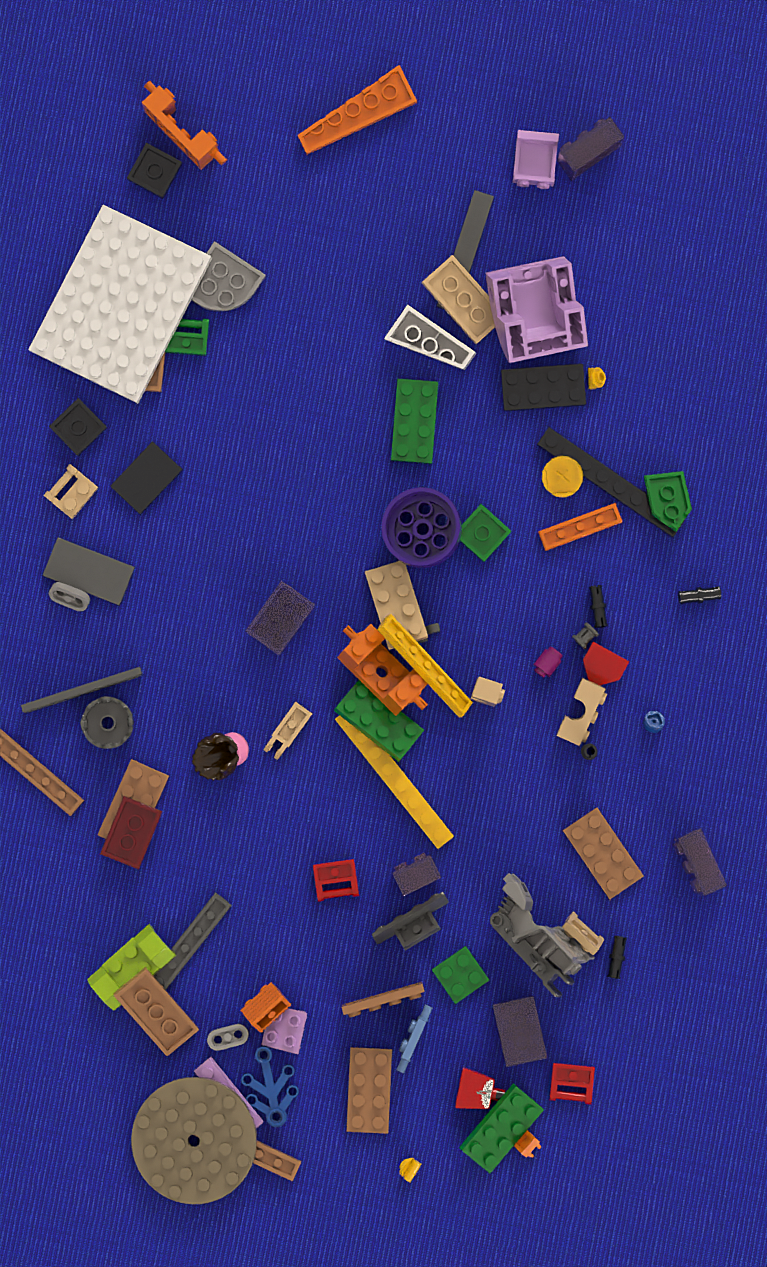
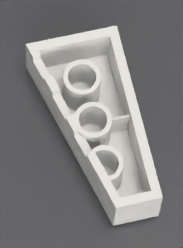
(425, 337)

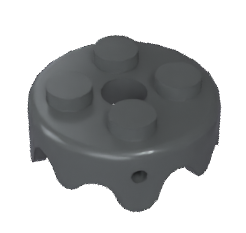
(92, 722)

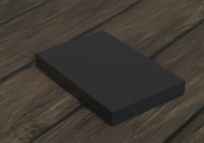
(146, 478)

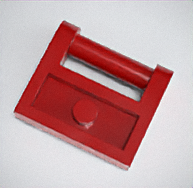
(333, 873)
(572, 1076)

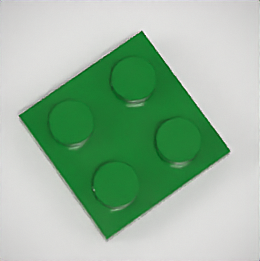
(483, 533)
(460, 974)

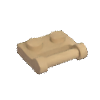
(76, 496)
(585, 936)

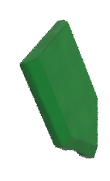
(668, 498)

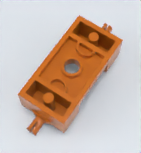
(160, 107)
(366, 655)

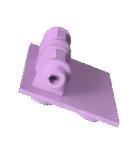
(286, 1031)

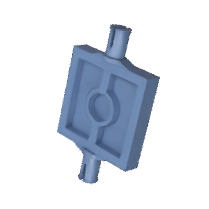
(415, 1030)

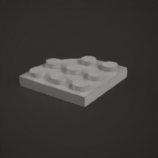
(227, 281)

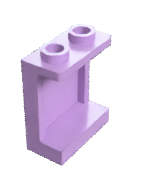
(535, 159)

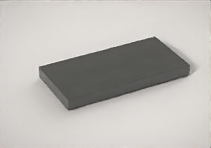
(88, 571)

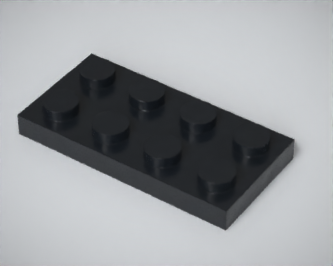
(543, 387)

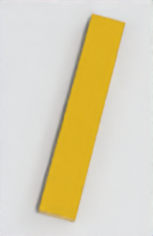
(424, 665)

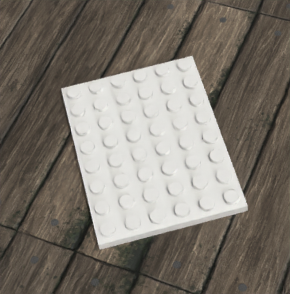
(120, 304)

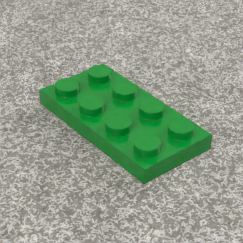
(414, 421)
(377, 722)
(501, 1128)

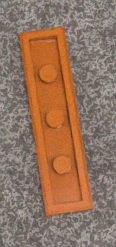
(580, 527)

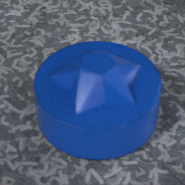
(654, 721)

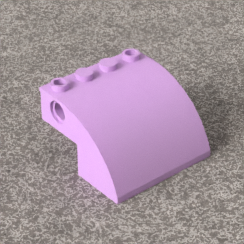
(536, 309)

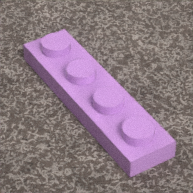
(211, 1070)

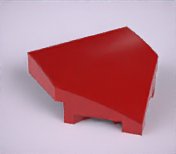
(603, 665)

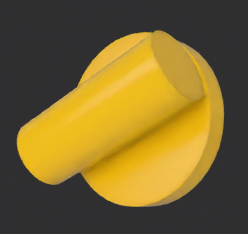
(596, 378)
(409, 1168)

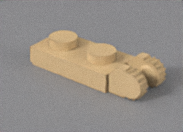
(289, 728)

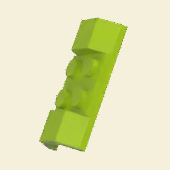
(139, 952)

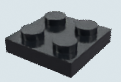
(154, 170)
(78, 427)

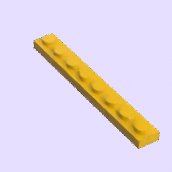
(399, 785)

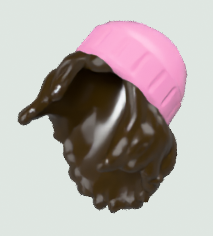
(219, 755)

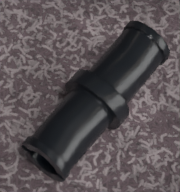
(699, 595)
(598, 606)
(584, 751)
(617, 957)

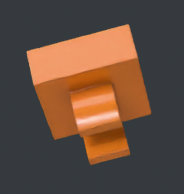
(527, 1143)

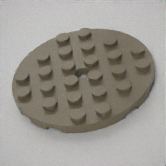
(163, 1146)

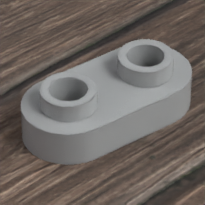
(69, 596)
(228, 1037)

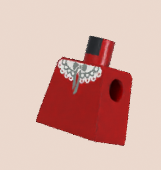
(476, 1090)

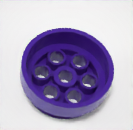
(411, 503)

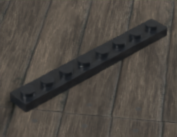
(603, 477)

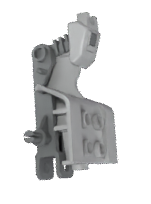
(543, 948)

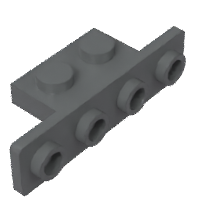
(414, 925)

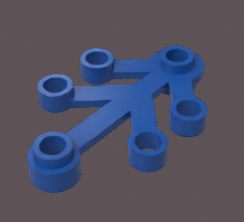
(271, 1090)

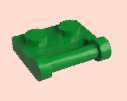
(190, 342)

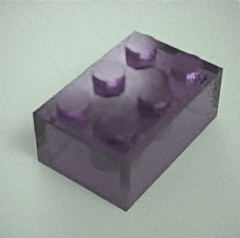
(590, 148)
(280, 618)
(699, 862)
(416, 874)
(519, 1030)

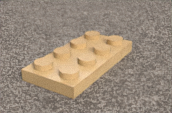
(461, 298)
(395, 596)

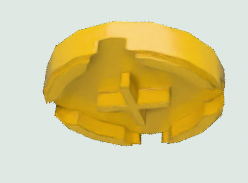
(562, 476)

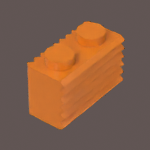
(265, 1007)

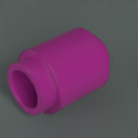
(547, 662)

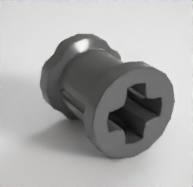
(585, 635)

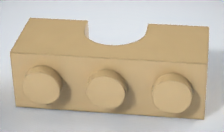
(487, 692)
(576, 729)

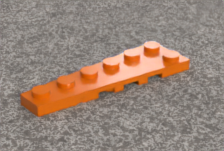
(373, 104)

